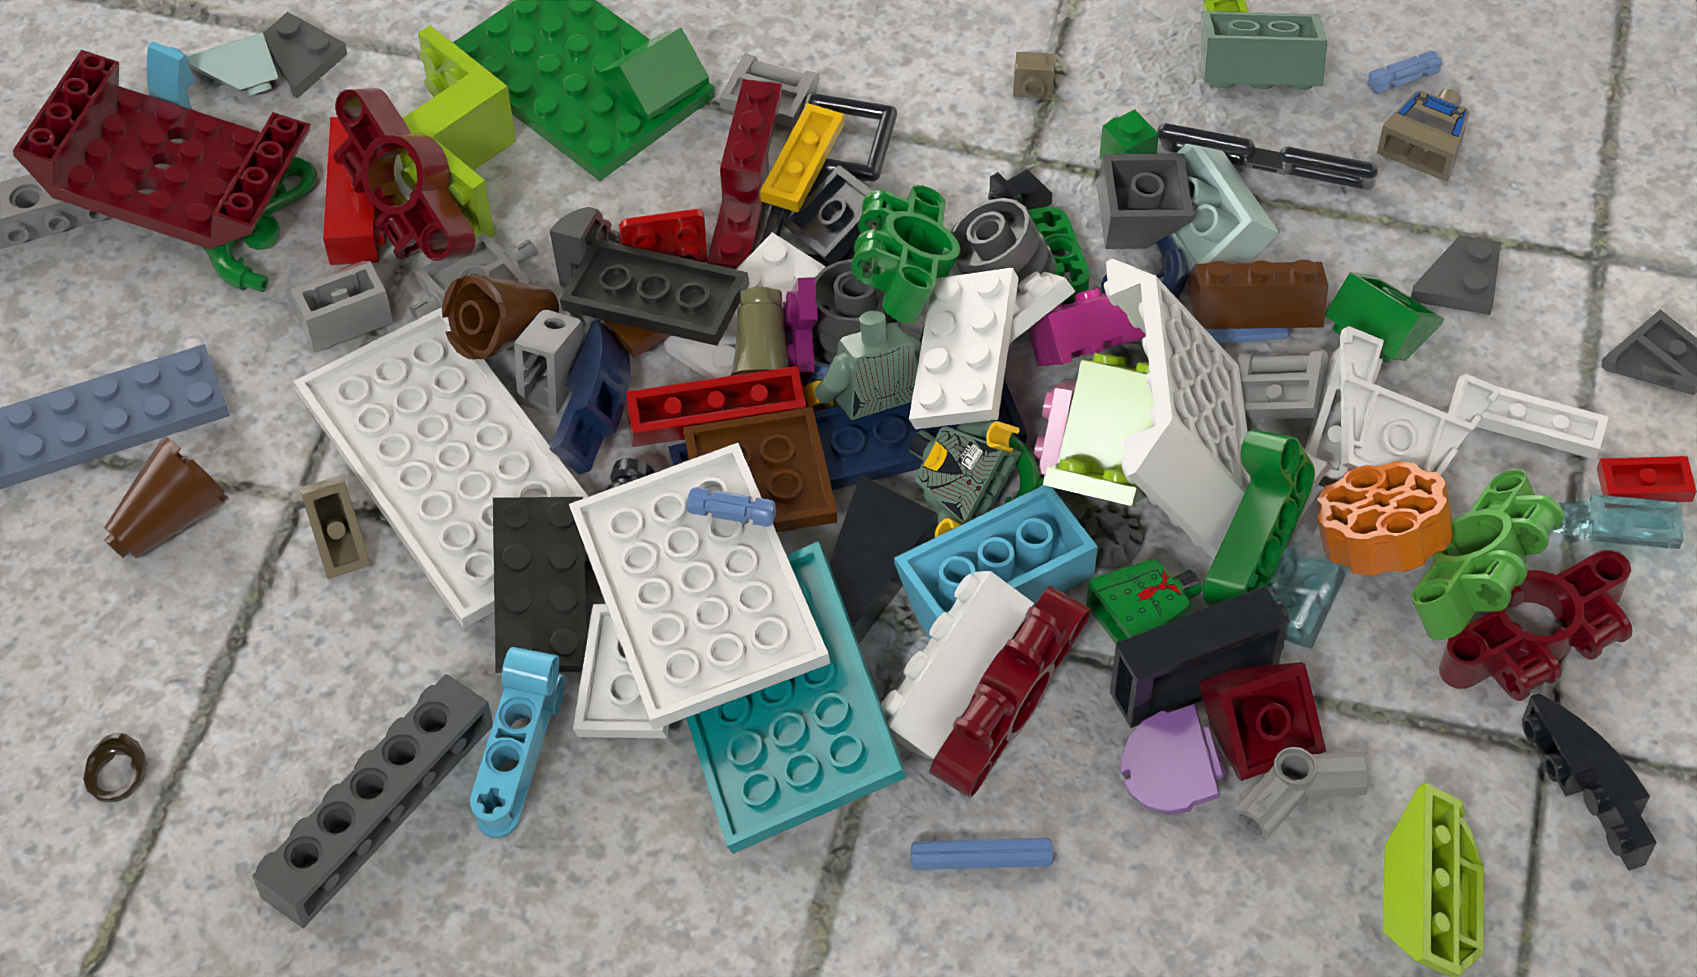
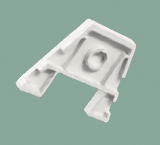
(1391, 427)

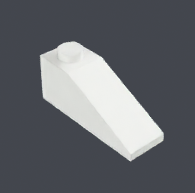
(1325, 430)

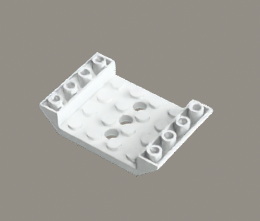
(1198, 417)

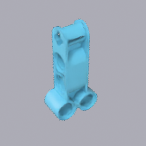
(531, 692)

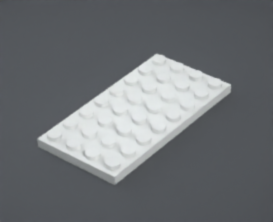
(434, 449)

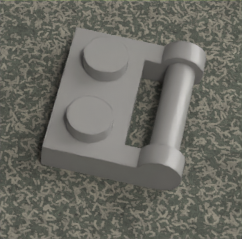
(794, 87)
(1282, 394)

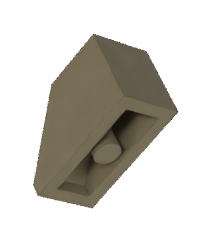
(334, 526)

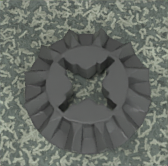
(1127, 536)

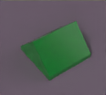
(656, 73)

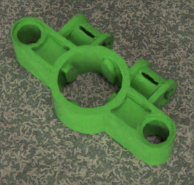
(1485, 554)

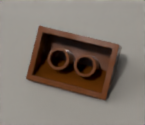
(1259, 294)

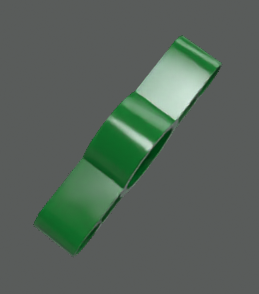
(904, 249)

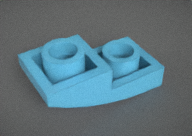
(168, 74)

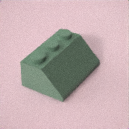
(1262, 49)

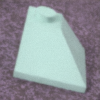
(238, 64)

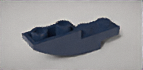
(596, 401)

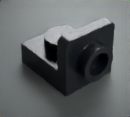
(1022, 187)

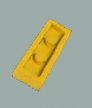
(802, 157)

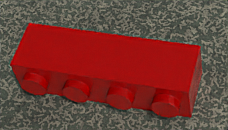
(348, 216)
(662, 411)

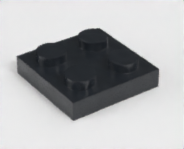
(831, 216)

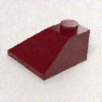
(1262, 713)

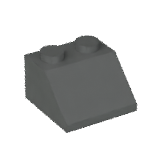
(1142, 198)

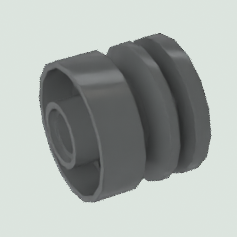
(1001, 237)
(839, 306)

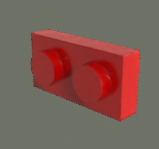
(1647, 478)

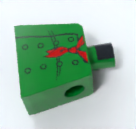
(1140, 598)

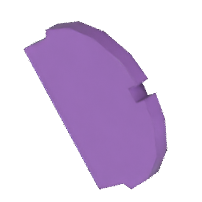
(1172, 762)

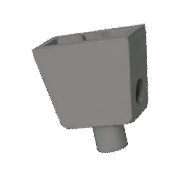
(546, 358)

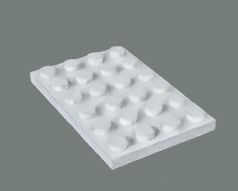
(696, 597)

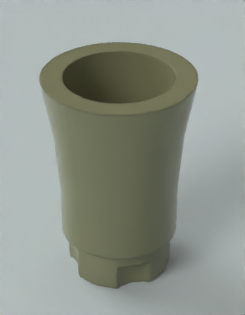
(760, 332)

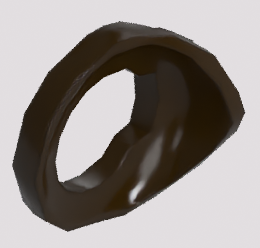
(104, 752)

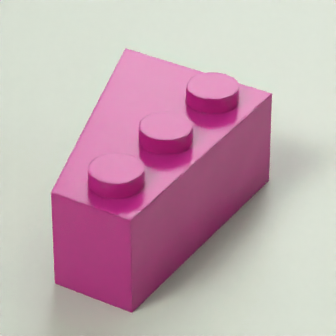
(1081, 329)

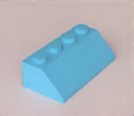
(1023, 542)

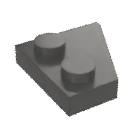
(302, 51)
(1461, 277)
(1657, 354)

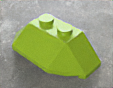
(1434, 884)

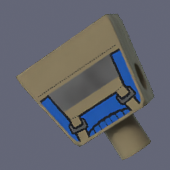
(1426, 132)

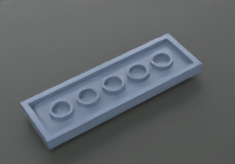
(108, 415)

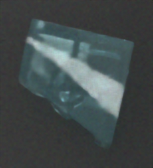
(1307, 593)

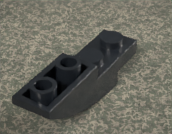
(1588, 763)

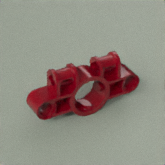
(376, 136)
(1520, 661)
(1010, 691)

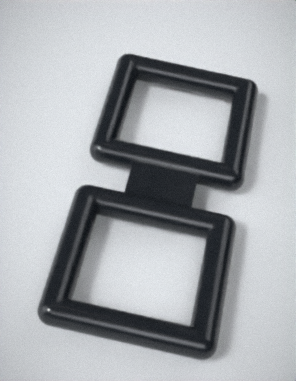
(1287, 161)
(871, 172)

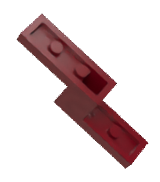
(744, 173)

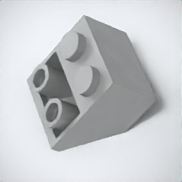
(340, 305)

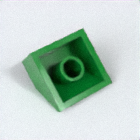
(1383, 312)

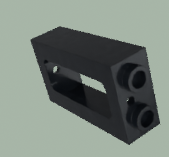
(1168, 662)

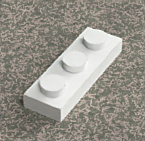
(1545, 423)

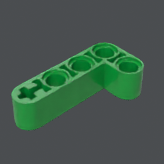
(1265, 517)

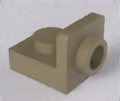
(1034, 75)

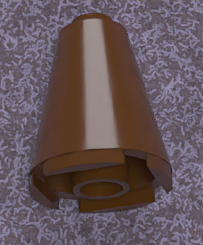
(491, 313)
(162, 501)

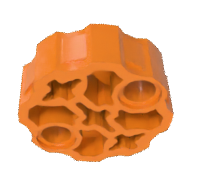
(1384, 518)

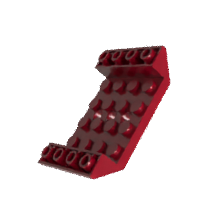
(102, 143)

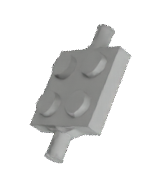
(485, 260)

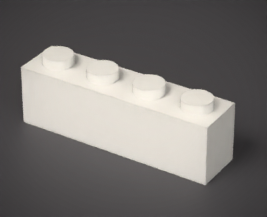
(953, 662)

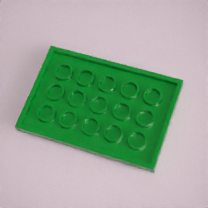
(551, 68)

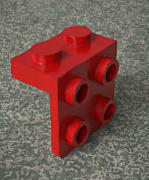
(668, 233)

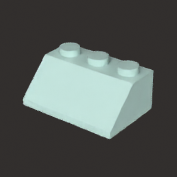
(1226, 215)

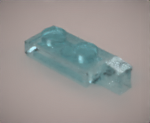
(1624, 521)

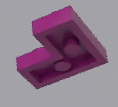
(801, 318)

